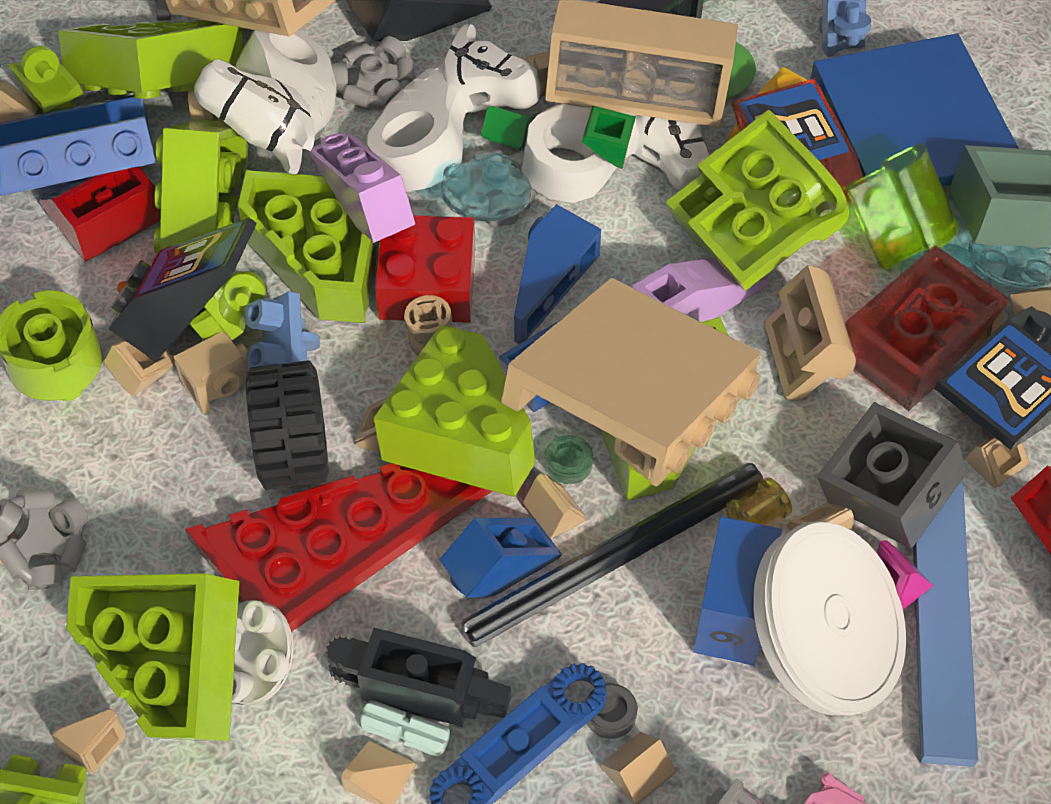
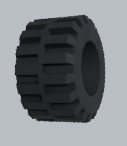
(287, 425)

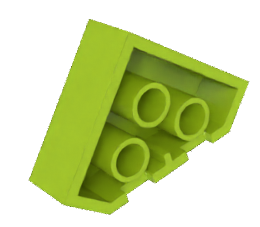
(146, 55)
(199, 171)
(310, 242)
(452, 419)
(162, 647)

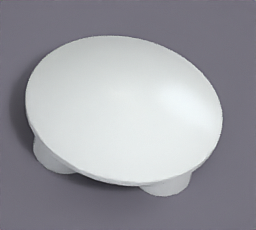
(261, 652)

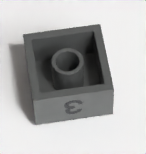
(893, 474)

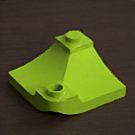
(759, 201)

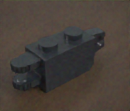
(417, 677)

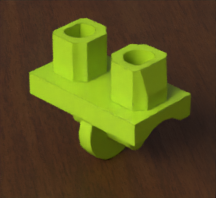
(46, 79)
(227, 306)
(23, 784)

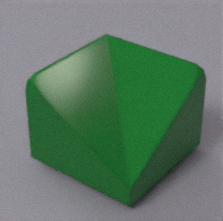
(506, 127)
(609, 134)

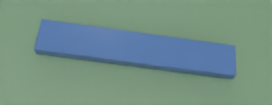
(945, 641)

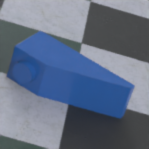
(556, 258)

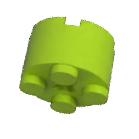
(49, 346)

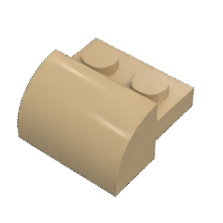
(809, 334)

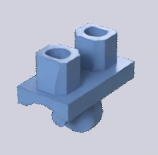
(843, 25)
(282, 331)

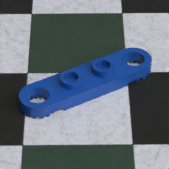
(523, 738)

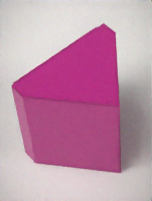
(907, 578)

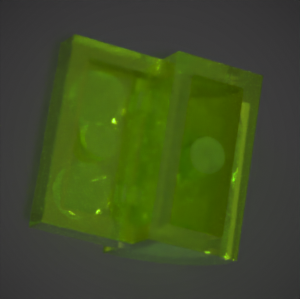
(903, 207)

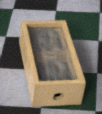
(640, 62)

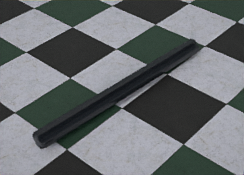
(609, 555)

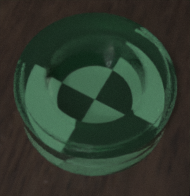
(568, 459)

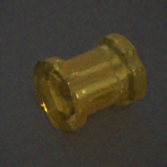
(762, 504)

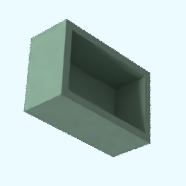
(1004, 195)

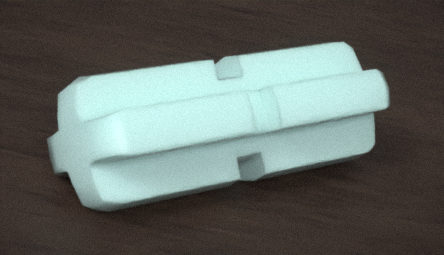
(416, 731)

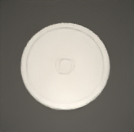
(829, 619)

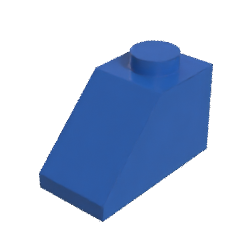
(497, 555)

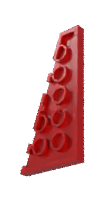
(330, 537)

